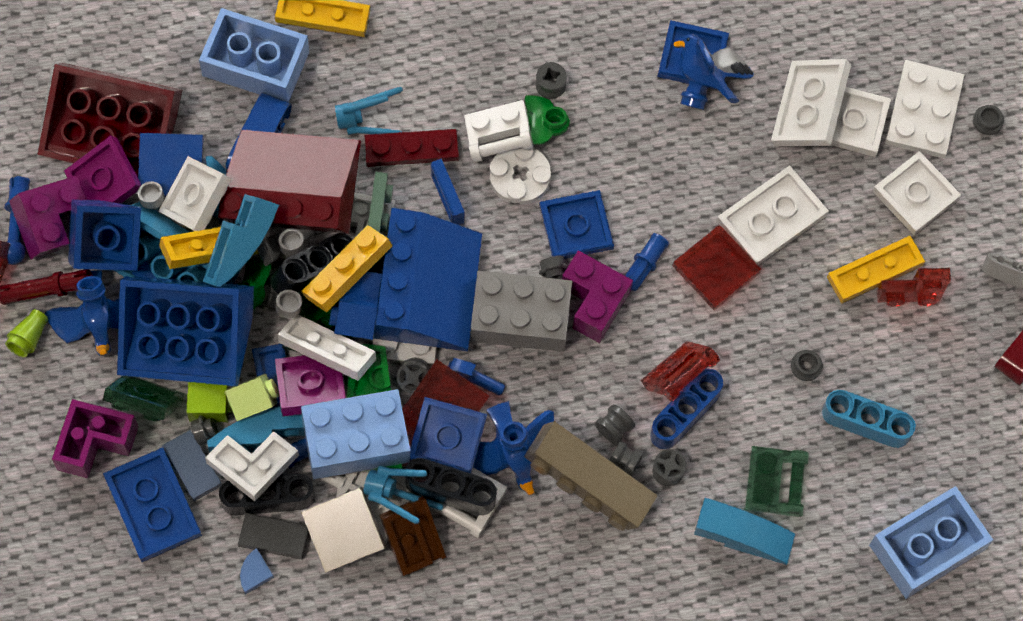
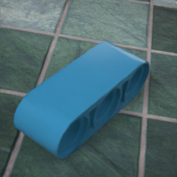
(883, 415)

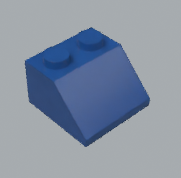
(104, 235)

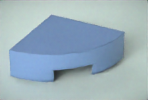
(254, 572)

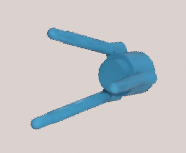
(350, 113)
(381, 486)

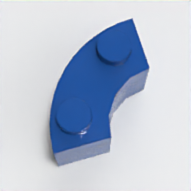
(358, 308)

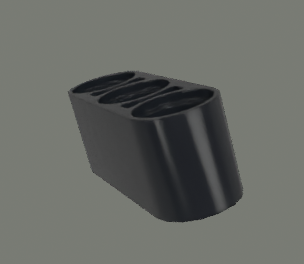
(300, 265)
(461, 498)
(280, 502)

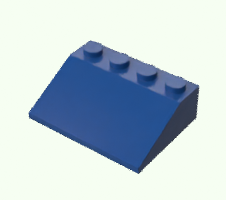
(428, 281)
(183, 330)

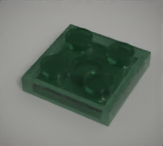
(143, 397)

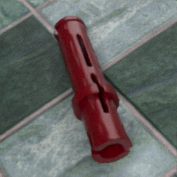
(58, 283)

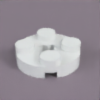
(516, 190)

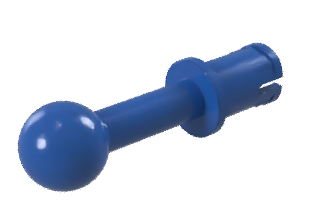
(17, 250)

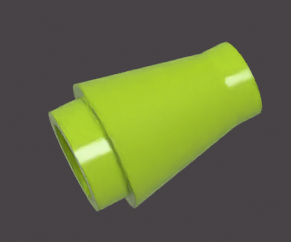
(26, 334)

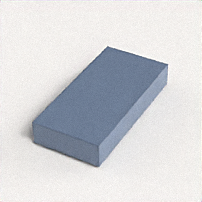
(191, 465)

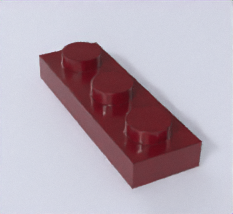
(411, 147)

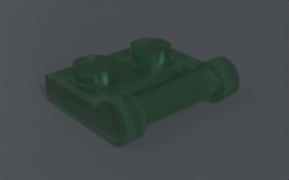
(765, 481)

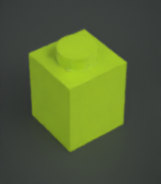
(207, 401)

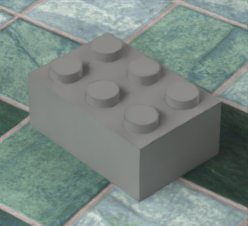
(520, 311)

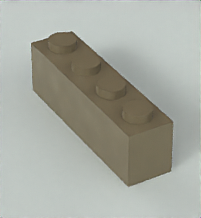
(590, 476)

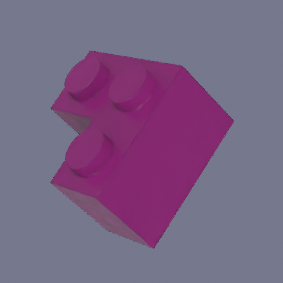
(40, 212)
(601, 291)
(90, 429)

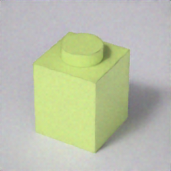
(252, 396)

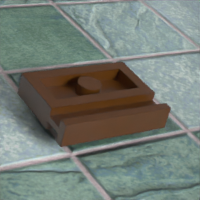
(412, 543)

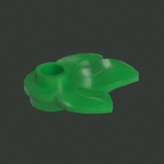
(540, 115)
(256, 275)

